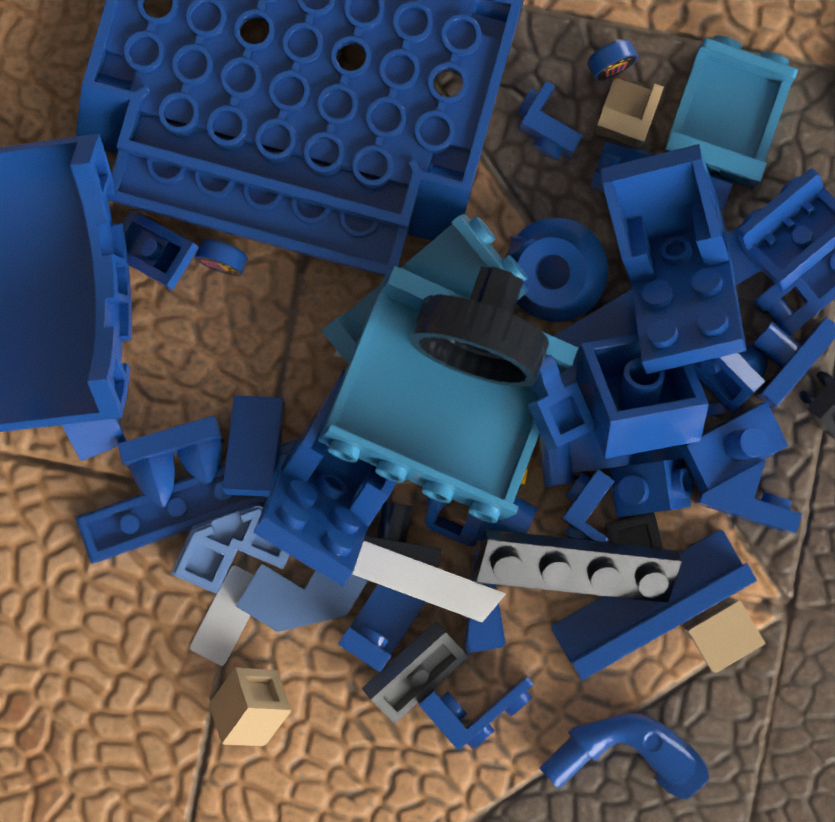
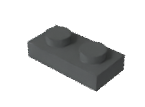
(415, 672)

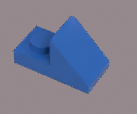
(156, 250)
(737, 499)

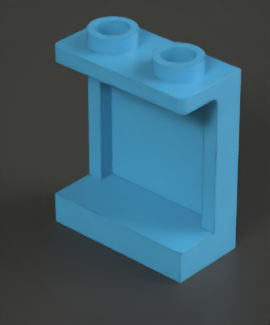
(732, 108)

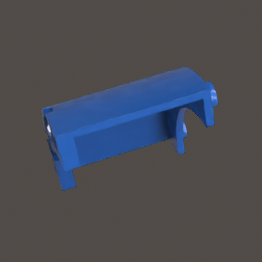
(61, 286)

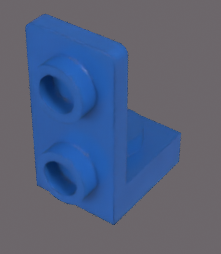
(381, 626)
(448, 714)

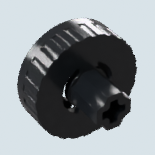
(482, 332)

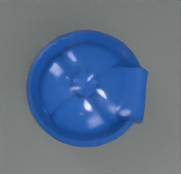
(562, 267)

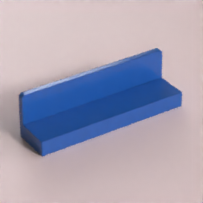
(619, 626)

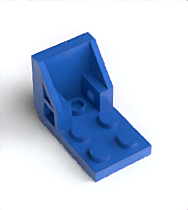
(675, 258)
(322, 502)

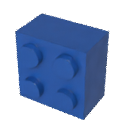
(636, 408)

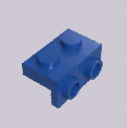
(791, 230)

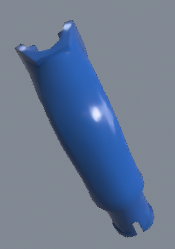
(676, 763)

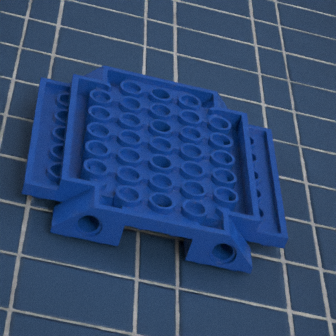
(285, 138)

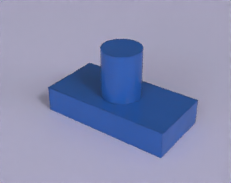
(791, 357)
(733, 446)

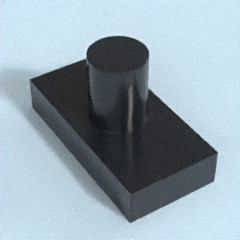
(394, 532)

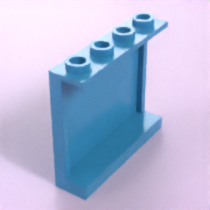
(426, 420)

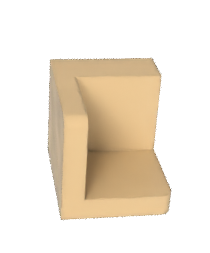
(628, 112)
(725, 635)
(249, 707)

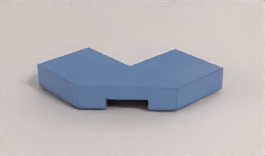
(214, 543)
(288, 606)

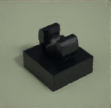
(822, 407)

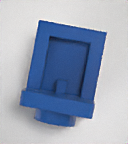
(550, 135)
(651, 487)
(585, 496)

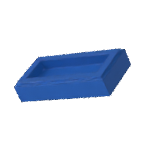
(253, 445)

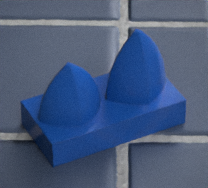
(734, 376)
(153, 462)

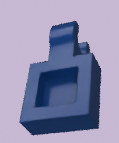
(560, 409)

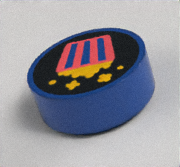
(612, 59)
(221, 257)

